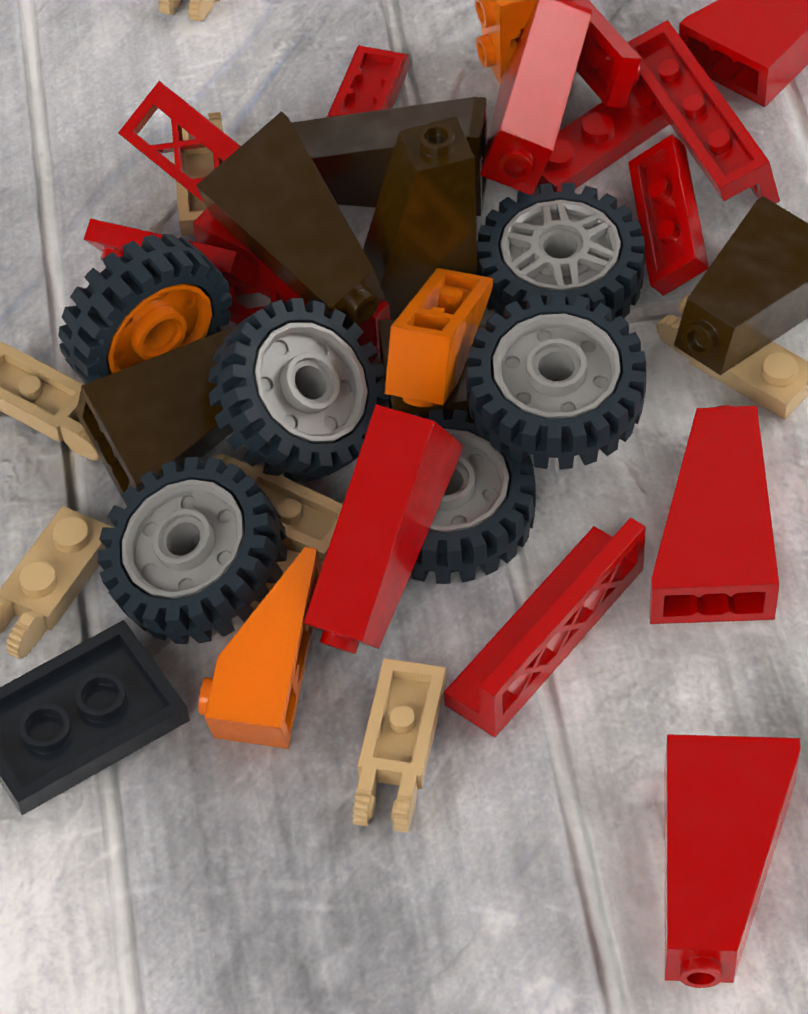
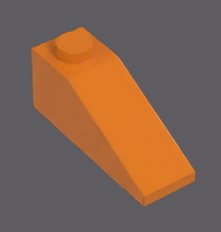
(435, 336)
(264, 663)

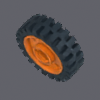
(143, 306)

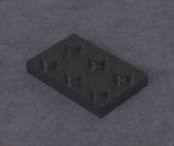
(82, 715)

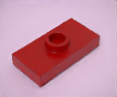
(370, 81)

